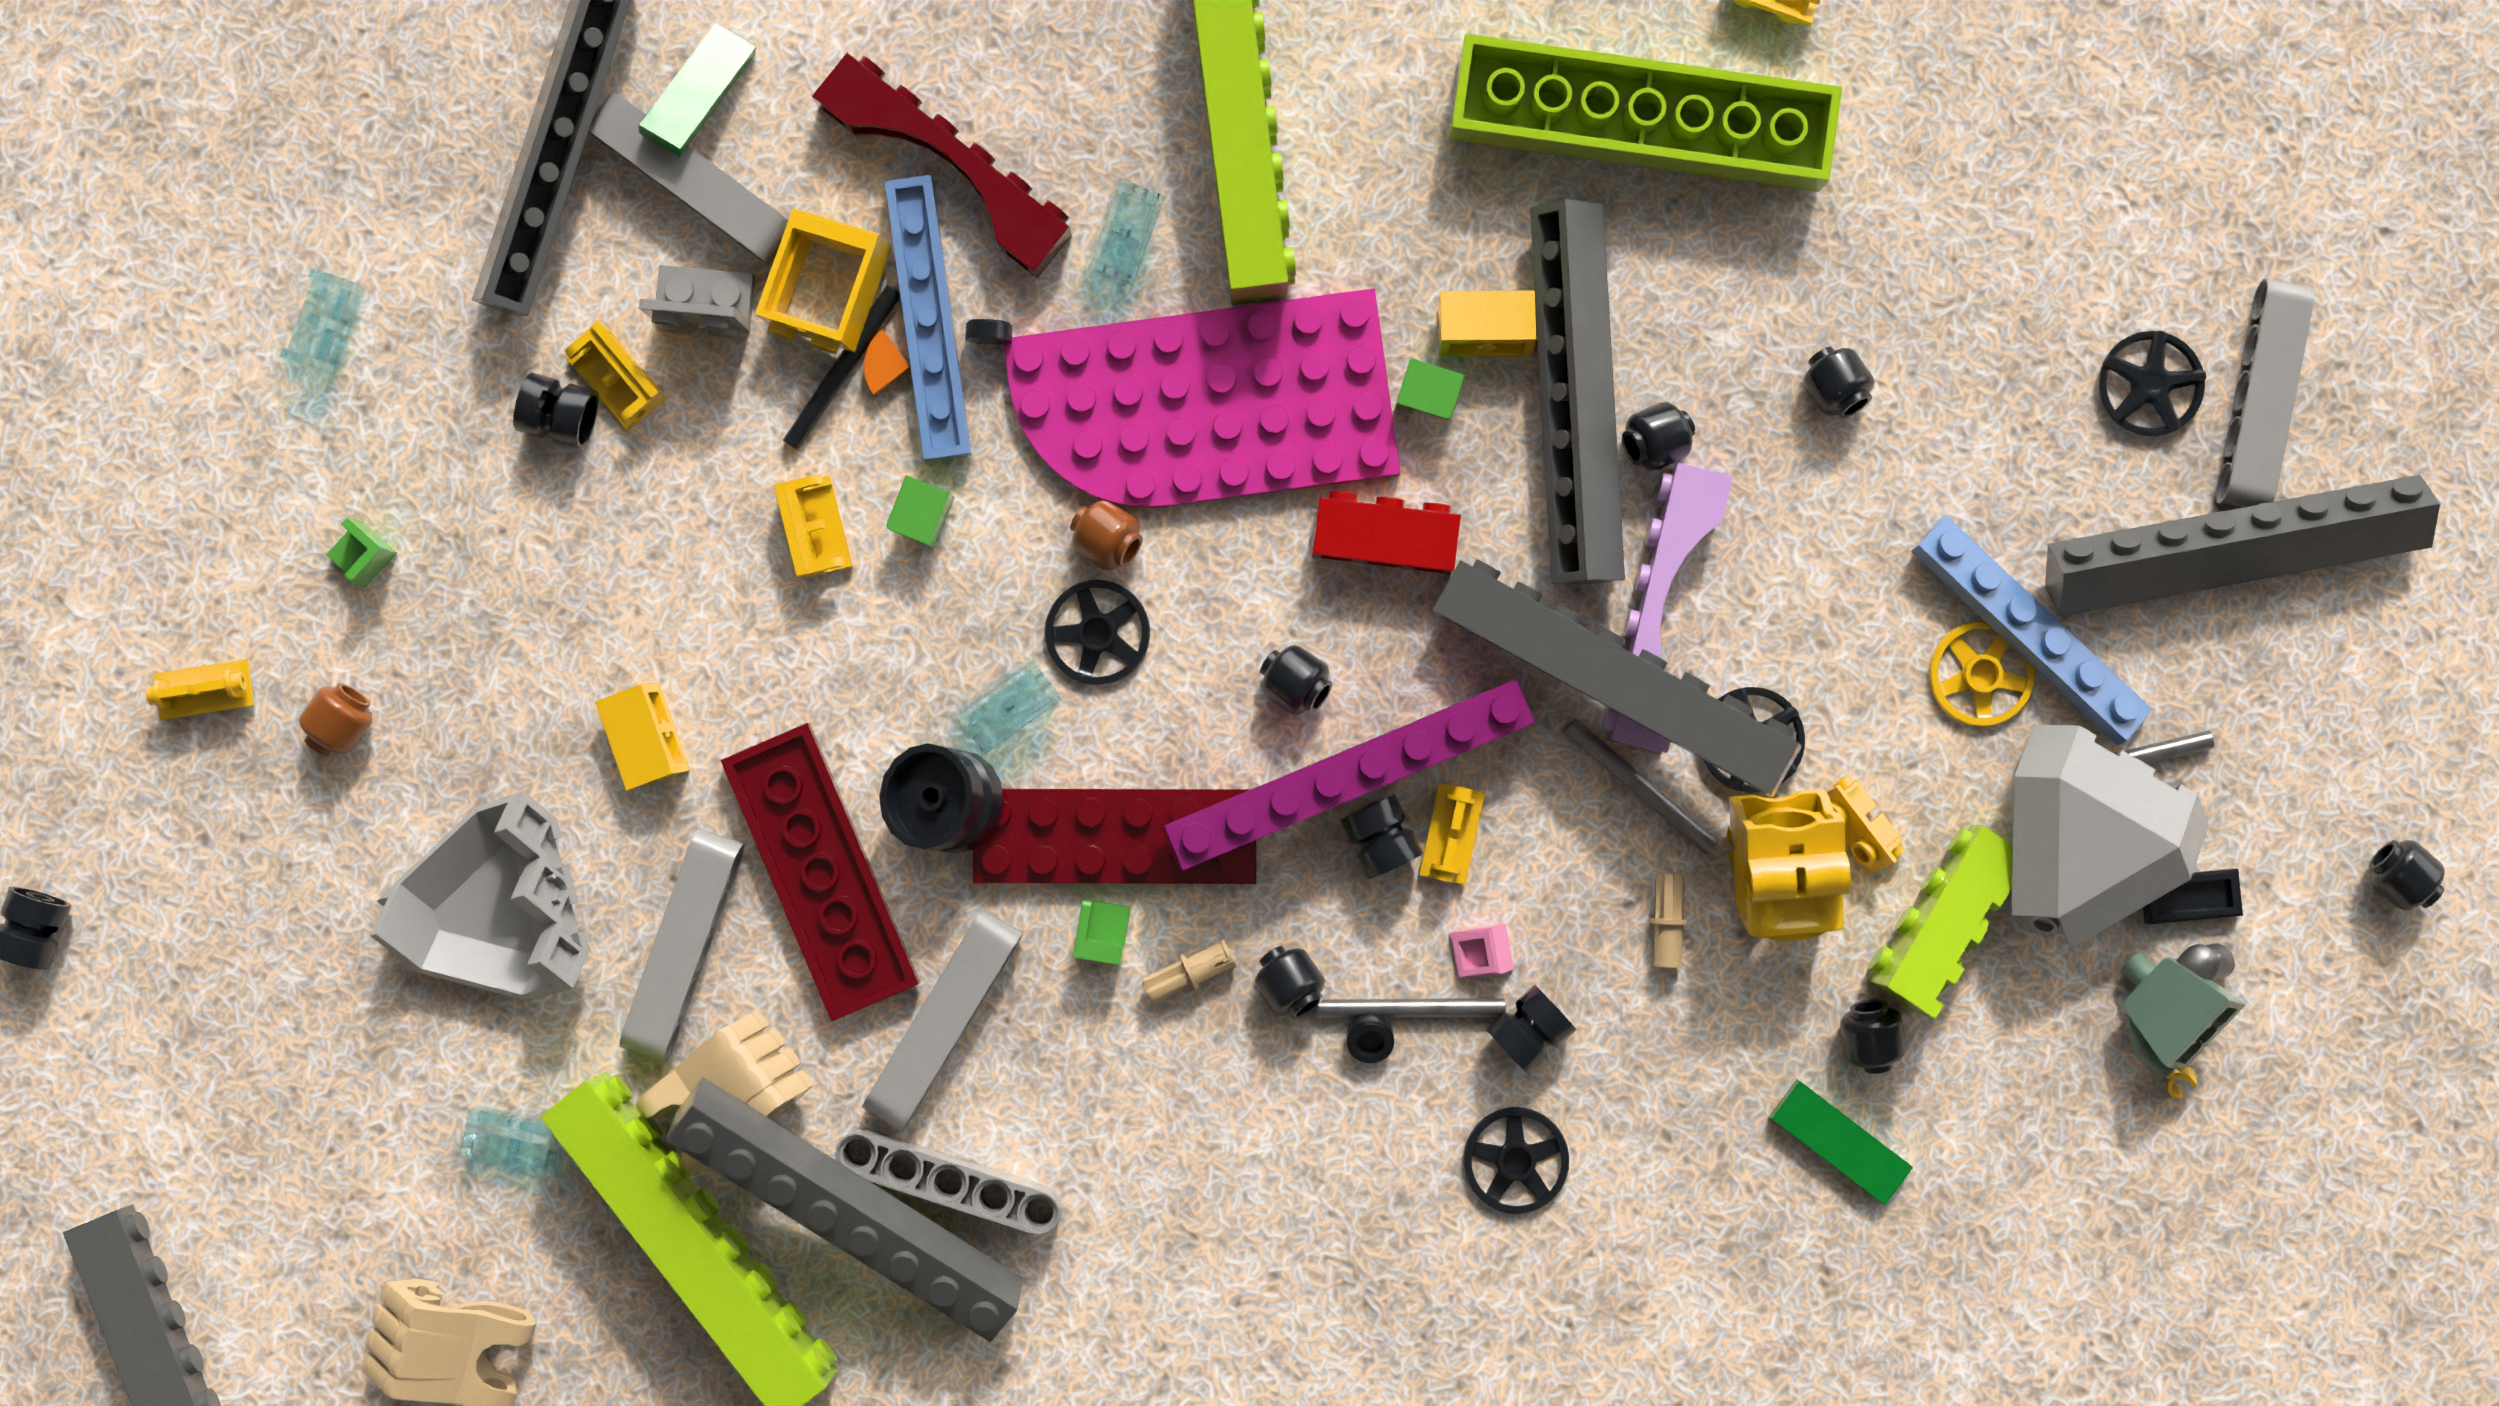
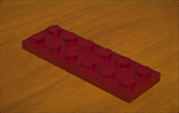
(1102, 839)
(820, 871)

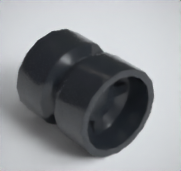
(571, 416)
(1381, 836)
(26, 916)
(1531, 1029)

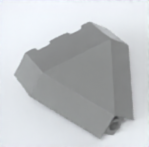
(2095, 834)
(489, 905)

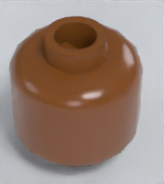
(1106, 535)
(336, 719)

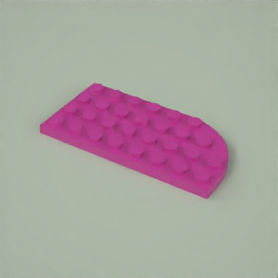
(1211, 401)

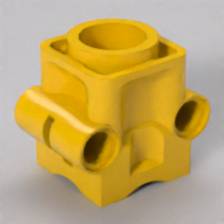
(1788, 865)

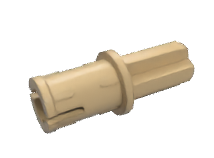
(1668, 920)
(1188, 972)

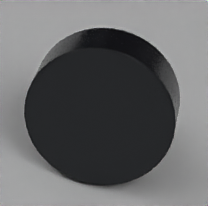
(988, 331)
(1370, 1038)

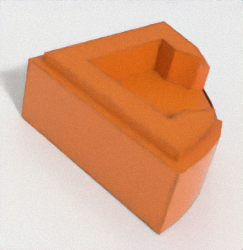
(883, 363)

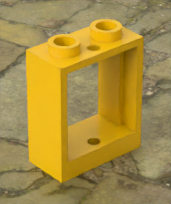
(787, 266)

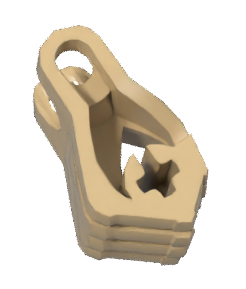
(741, 1063)
(437, 1350)

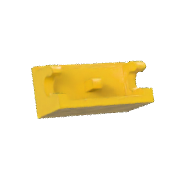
(1486, 323)
(614, 374)
(813, 526)
(642, 735)

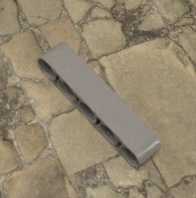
(691, 180)
(2265, 394)
(681, 945)
(942, 1020)
(973, 1175)

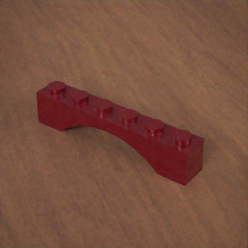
(871, 107)

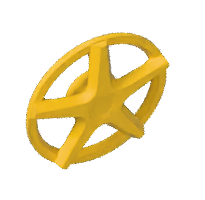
(1979, 674)

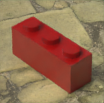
(1386, 533)

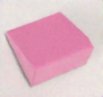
(1482, 951)

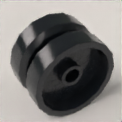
(941, 798)

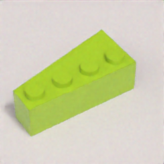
(1945, 921)

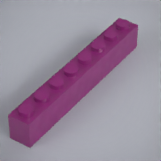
(1347, 775)

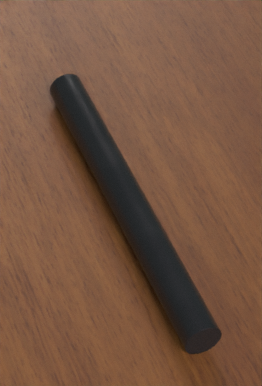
(841, 369)

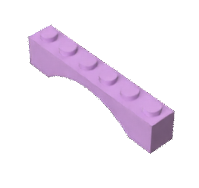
(1691, 508)

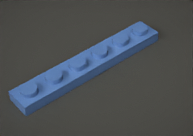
(928, 318)
(2031, 630)

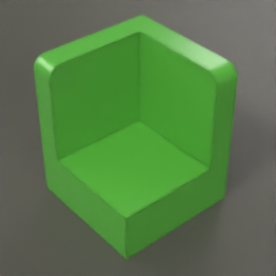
(1429, 390)
(920, 511)
(360, 553)
(1101, 932)

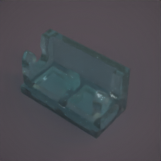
(1124, 233)
(324, 322)
(1007, 705)
(511, 1140)

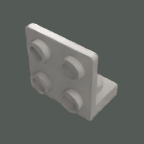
(701, 299)

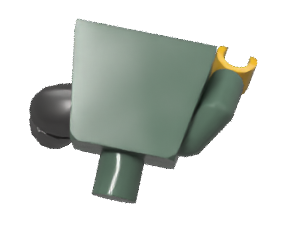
(2178, 1009)

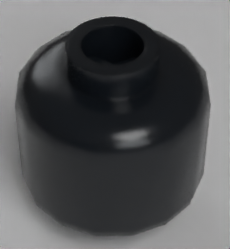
(1838, 382)
(1658, 436)
(1295, 680)
(2407, 874)
(1289, 982)
(1873, 1036)

